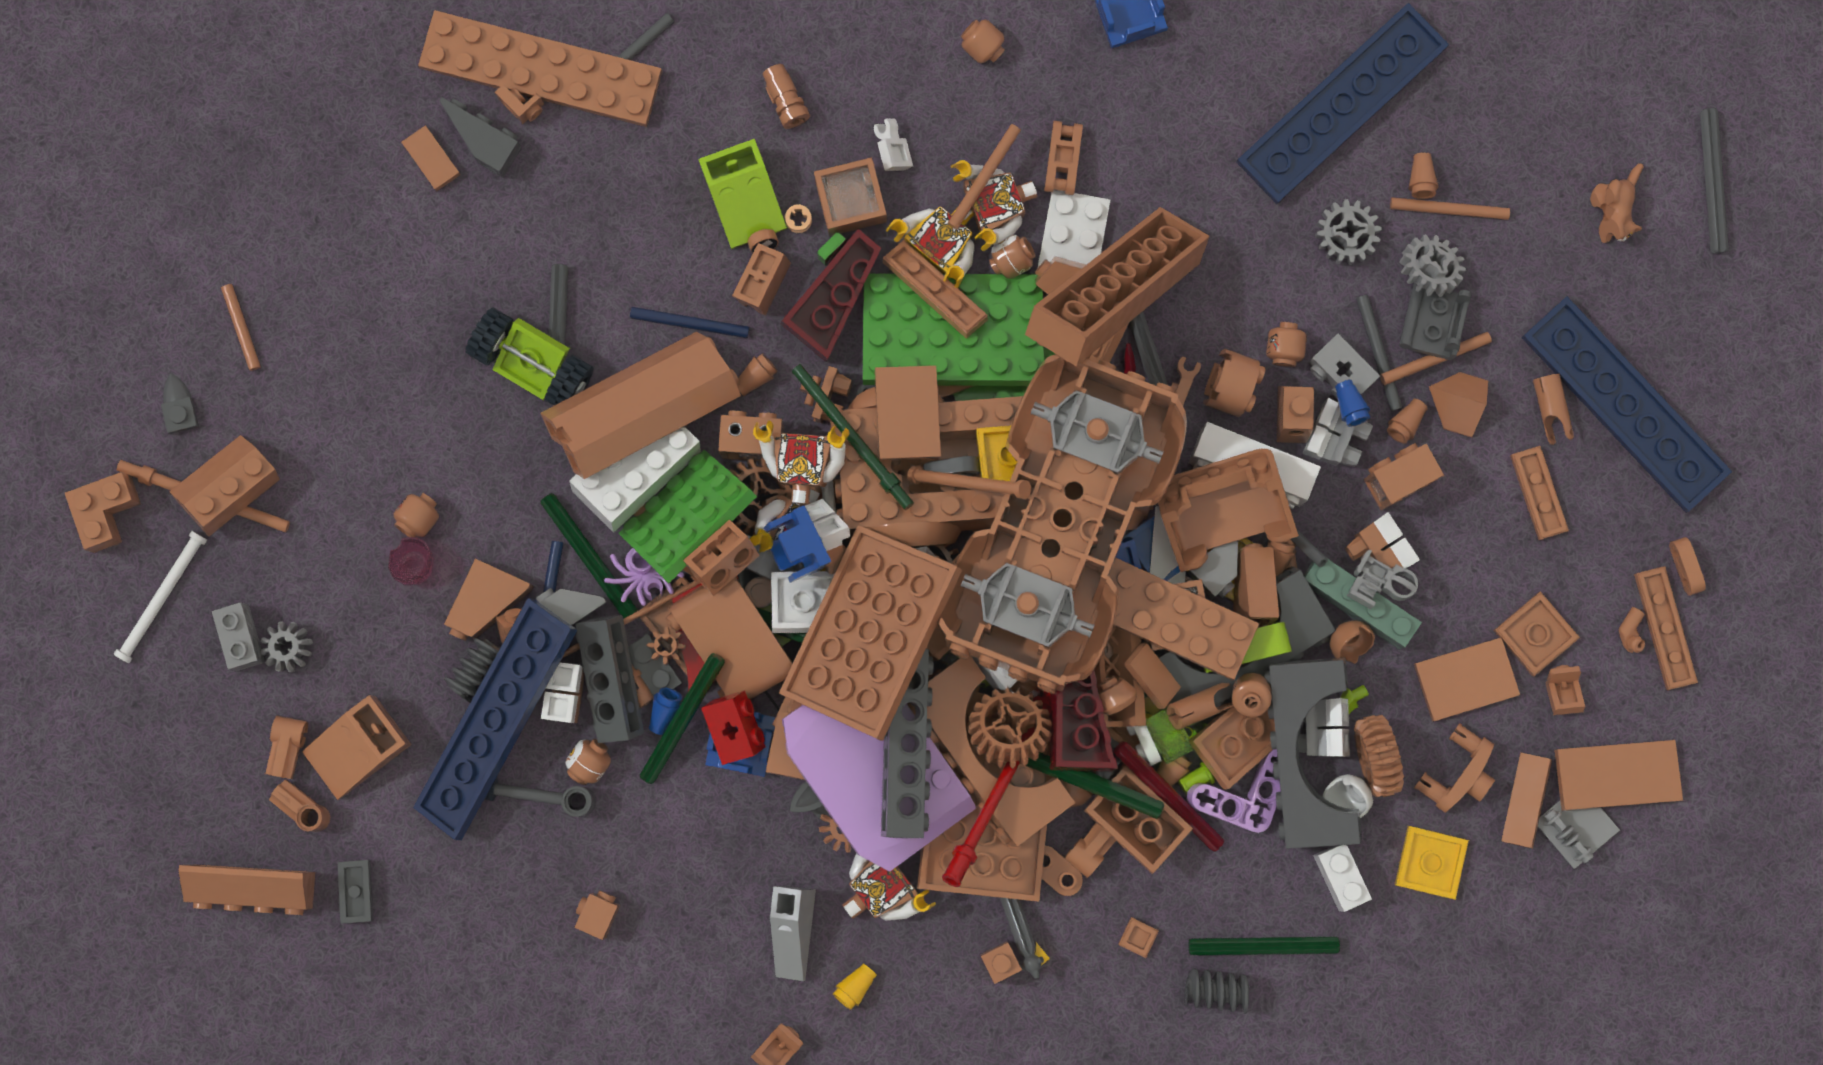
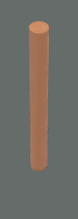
(984, 176)
(1449, 208)
(1429, 361)

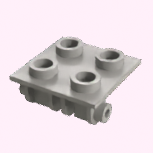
(1577, 831)

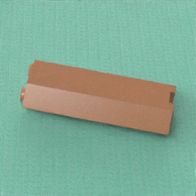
(641, 404)

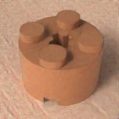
(1233, 383)

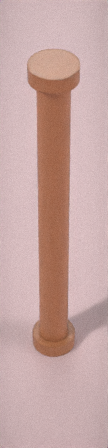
(1020, 489)

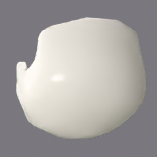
(1350, 793)

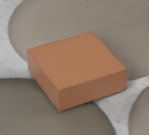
(1138, 937)

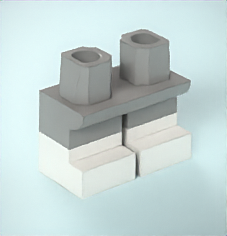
(1331, 437)
(1326, 741)

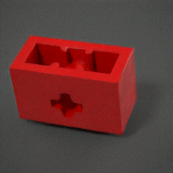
(731, 741)

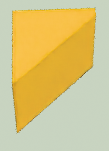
(1040, 953)

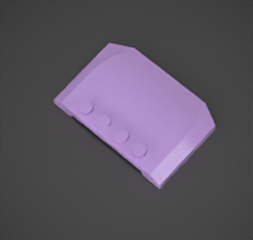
(847, 778)

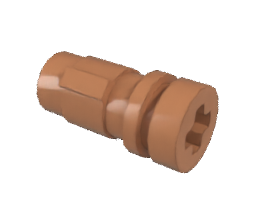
(784, 95)

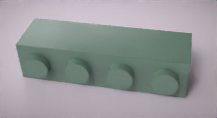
(1384, 618)

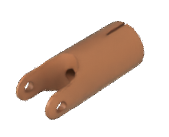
(1553, 405)
(1196, 707)

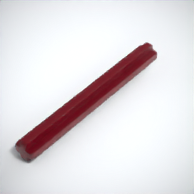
(1168, 795)

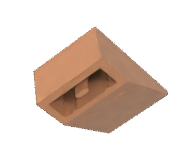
(356, 746)

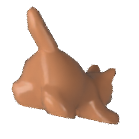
(1617, 202)

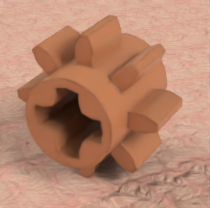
(664, 654)

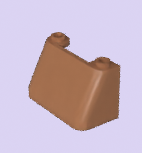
(1225, 505)
(737, 633)

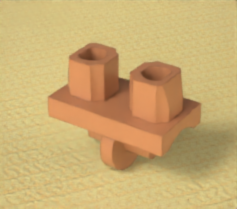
(832, 383)

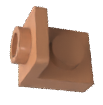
(514, 103)

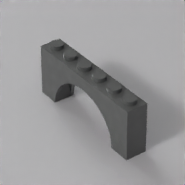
(1305, 625)
(1306, 814)

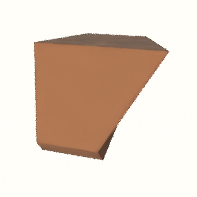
(1460, 402)

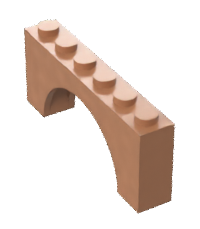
(1021, 809)

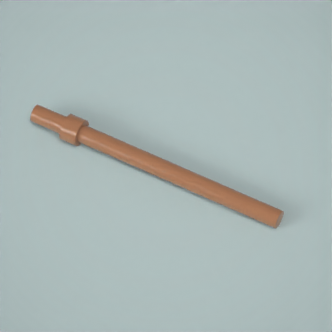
(150, 476)

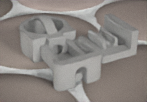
(1373, 578)

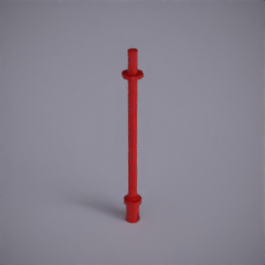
(964, 854)

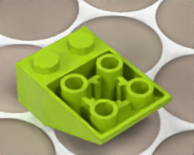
(742, 192)

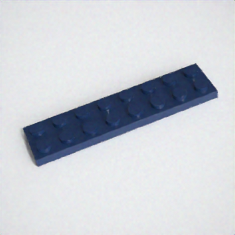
(1342, 103)
(1626, 404)
(495, 719)

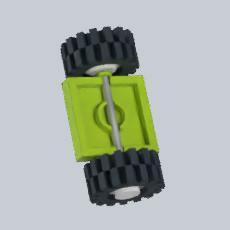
(528, 357)

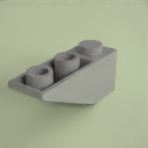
(791, 930)

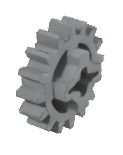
(1347, 219)
(1432, 265)

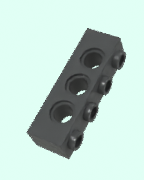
(616, 664)

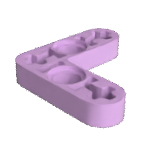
(1244, 807)

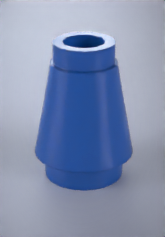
(1351, 404)
(663, 709)

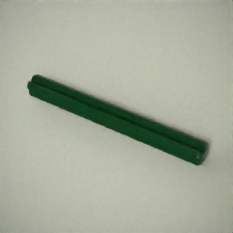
(587, 554)
(682, 718)
(1101, 787)
(1266, 945)

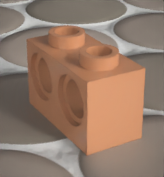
(721, 557)

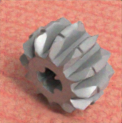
(274, 647)

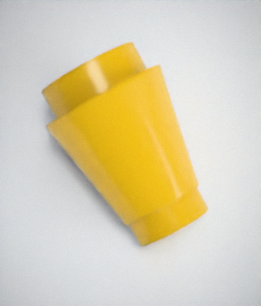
(854, 986)

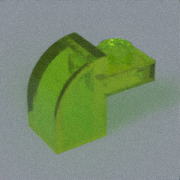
(1169, 741)

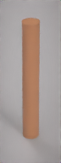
(240, 327)

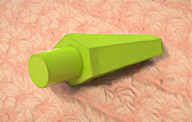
(1354, 696)

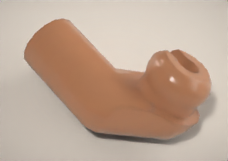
(1628, 631)

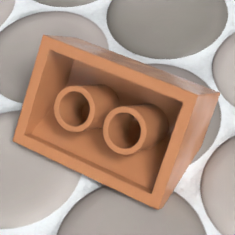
(225, 485)
(1142, 836)

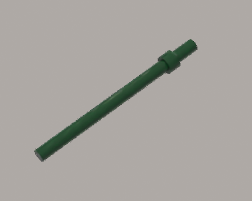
(888, 480)

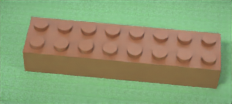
(1116, 286)

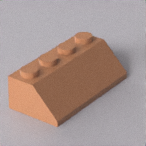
(247, 887)

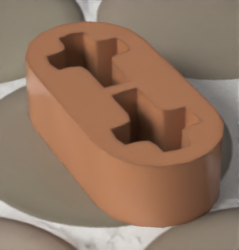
(1687, 566)

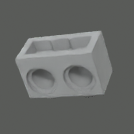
(238, 636)

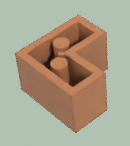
(94, 507)

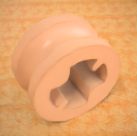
(791, 224)

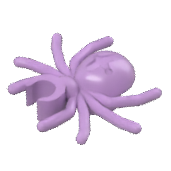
(641, 574)

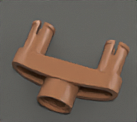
(1473, 779)

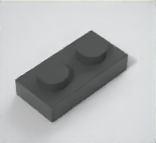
(653, 672)
(355, 891)

